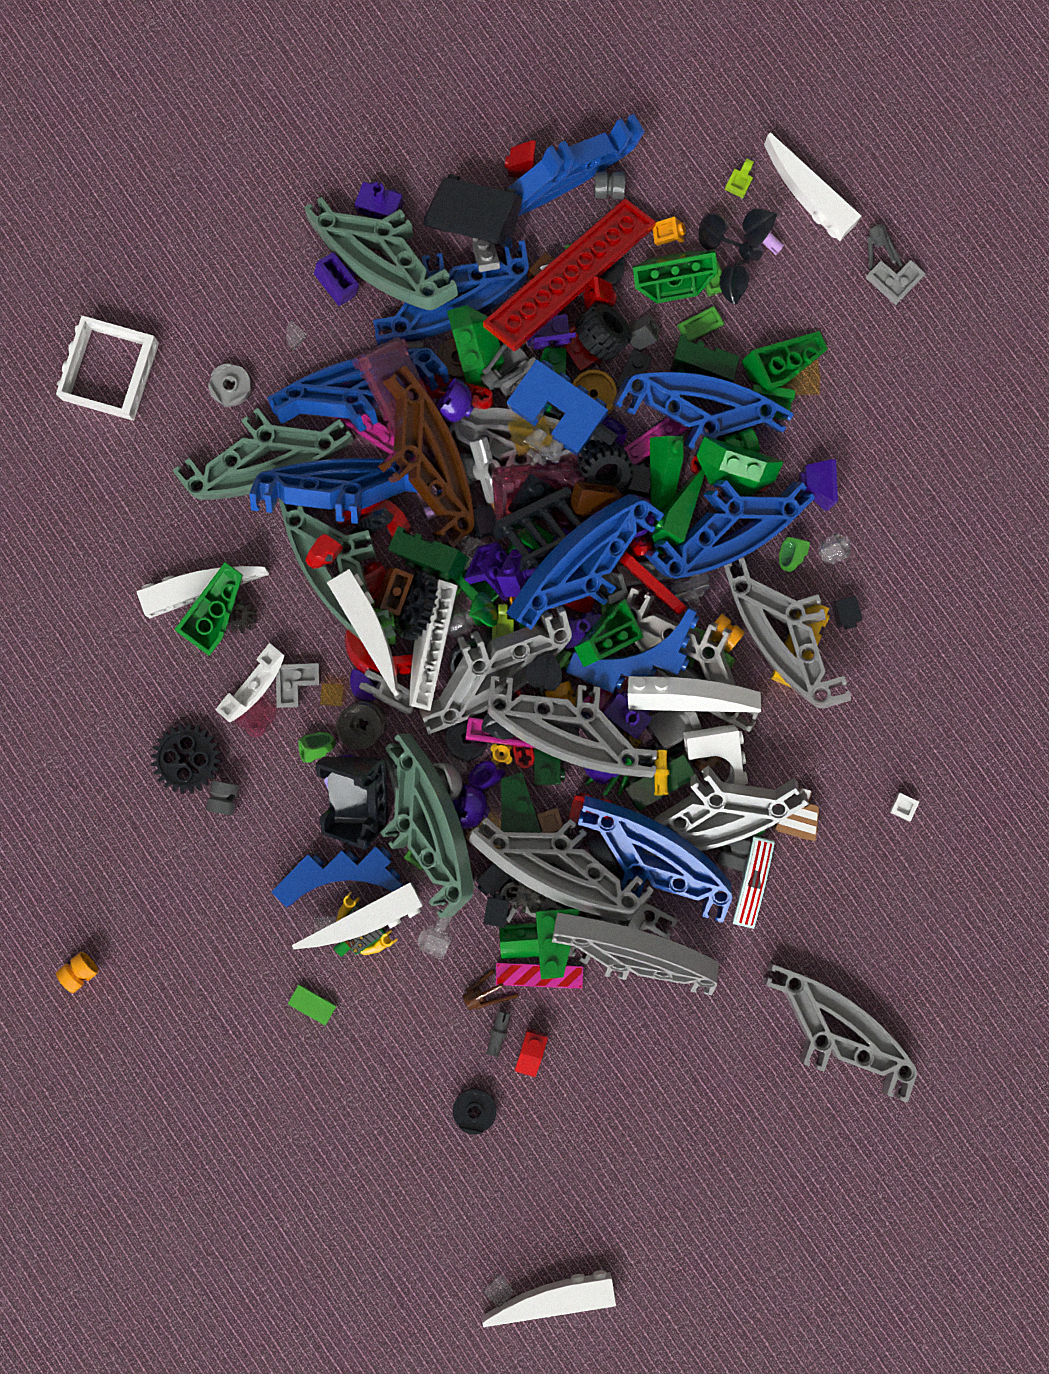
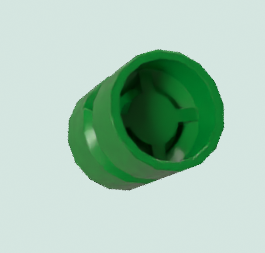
(746, 439)

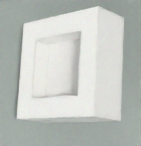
(904, 807)

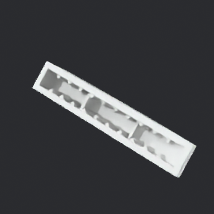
(811, 191)
(185, 589)
(364, 620)
(430, 647)
(690, 695)
(368, 919)
(557, 1298)

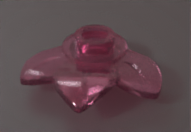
(254, 715)

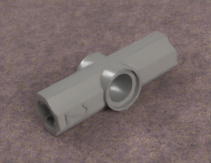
(483, 465)

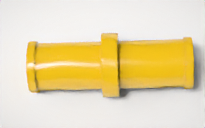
(661, 774)

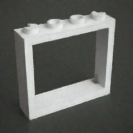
(141, 372)

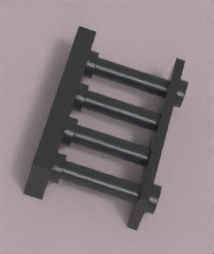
(526, 516)

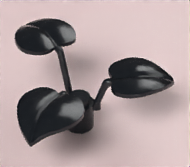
(757, 226)
(541, 673)

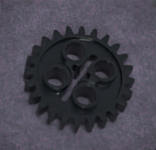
(417, 606)
(172, 771)

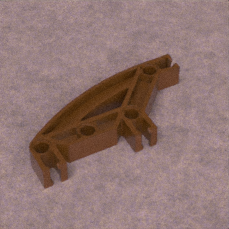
(421, 421)

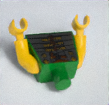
(366, 944)

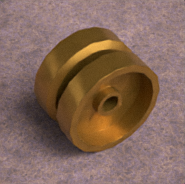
(601, 384)

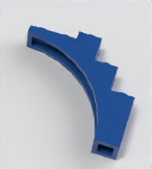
(667, 655)
(312, 874)

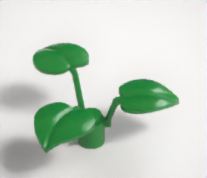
(485, 612)

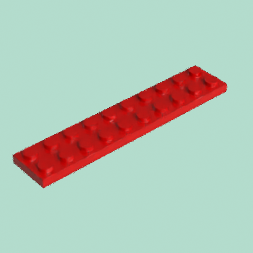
(569, 275)

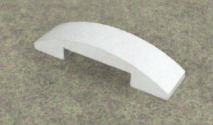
(254, 686)

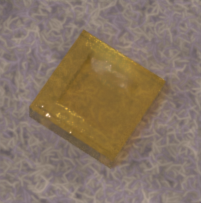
(331, 695)

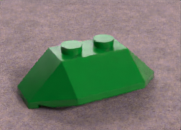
(675, 275)
(474, 343)
(742, 468)

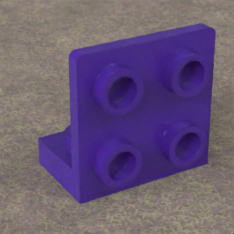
(555, 332)
(486, 565)

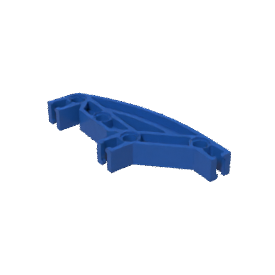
(575, 164)
(479, 294)
(663, 387)
(343, 392)
(329, 484)
(768, 520)
(581, 558)
(632, 831)

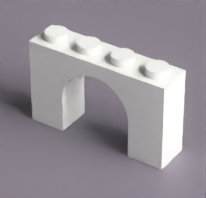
(720, 742)

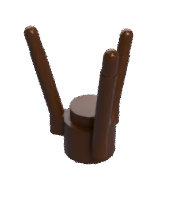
(475, 998)

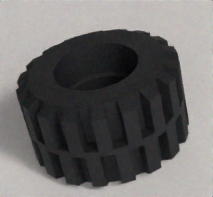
(603, 331)
(602, 454)

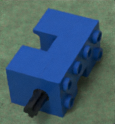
(581, 413)

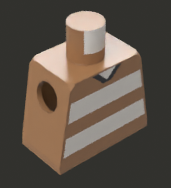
(802, 822)

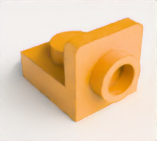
(668, 231)

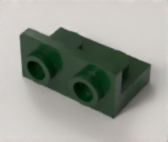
(547, 769)

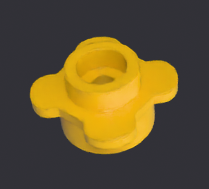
(506, 758)

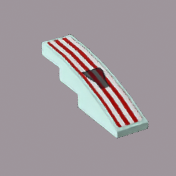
(753, 882)

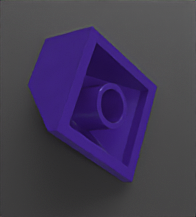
(821, 482)

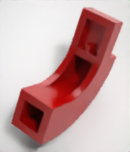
(398, 520)
(362, 660)

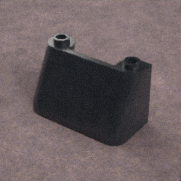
(474, 211)
(355, 799)

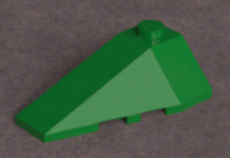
(782, 361)
(665, 469)
(678, 513)
(209, 615)

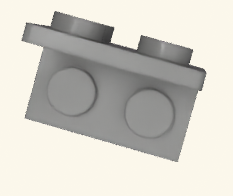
(510, 358)
(670, 725)

